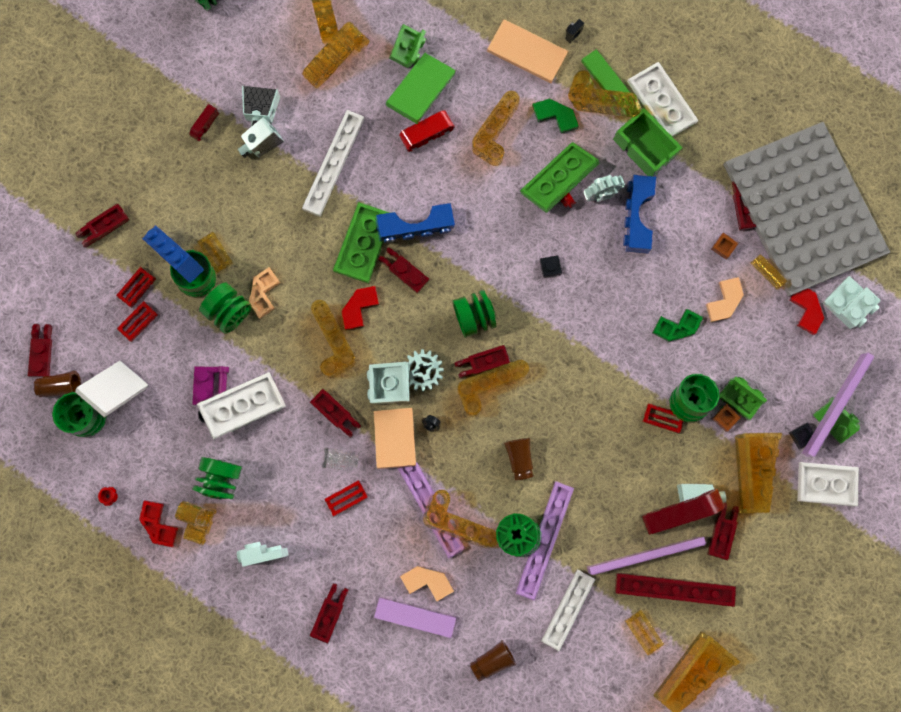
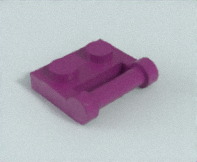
(204, 382)

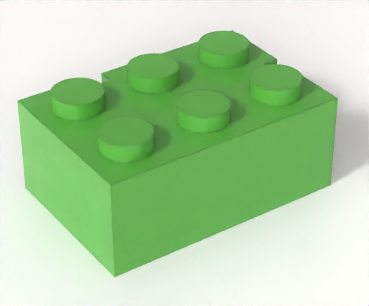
(647, 143)

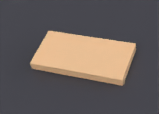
(527, 51)

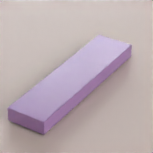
(415, 617)

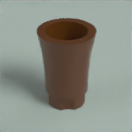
(57, 384)
(520, 458)
(493, 661)

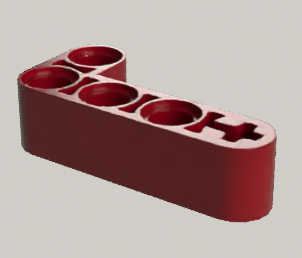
(683, 512)

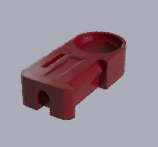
(203, 122)

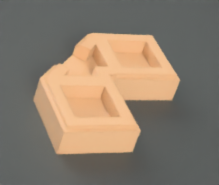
(261, 284)
(732, 295)
(435, 580)

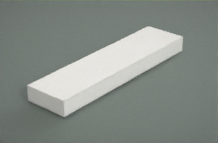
(568, 610)

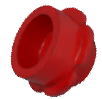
(568, 201)
(102, 496)

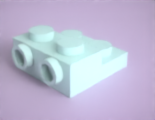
(852, 303)
(388, 383)
(259, 553)

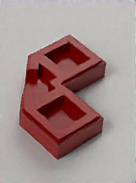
(360, 299)
(813, 314)
(150, 519)

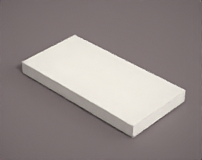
(662, 99)
(241, 405)

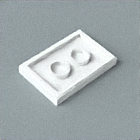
(111, 388)
(828, 484)

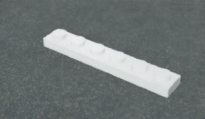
(333, 163)

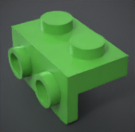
(407, 46)
(742, 397)
(844, 427)

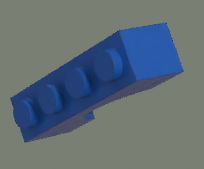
(392, 227)
(638, 236)
(173, 253)

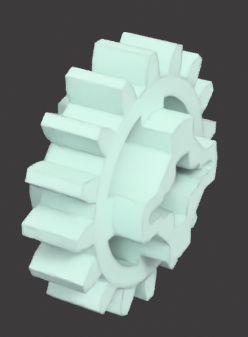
(604, 188)
(431, 367)

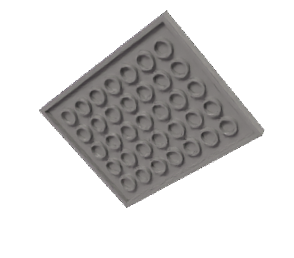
(806, 208)

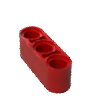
(425, 130)

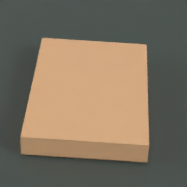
(394, 438)

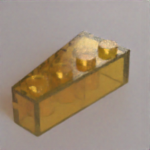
(756, 468)
(695, 672)

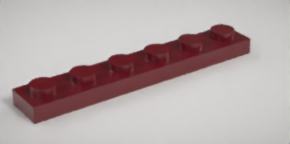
(675, 589)

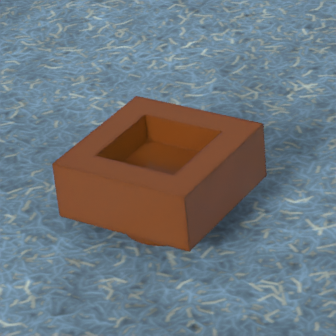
(724, 246)
(726, 418)

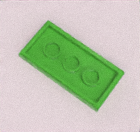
(420, 88)
(559, 177)
(360, 245)

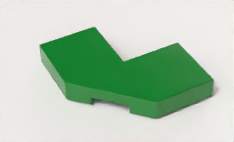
(564, 115)
(671, 331)

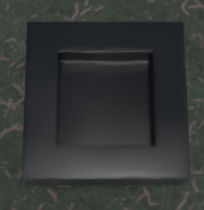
(574, 30)
(550, 266)
(801, 435)

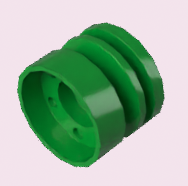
(199, 286)
(225, 308)
(474, 313)
(694, 398)
(68, 414)
(217, 478)
(530, 535)

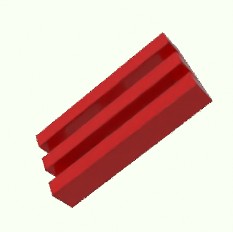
(139, 294)
(126, 333)
(660, 425)
(331, 505)

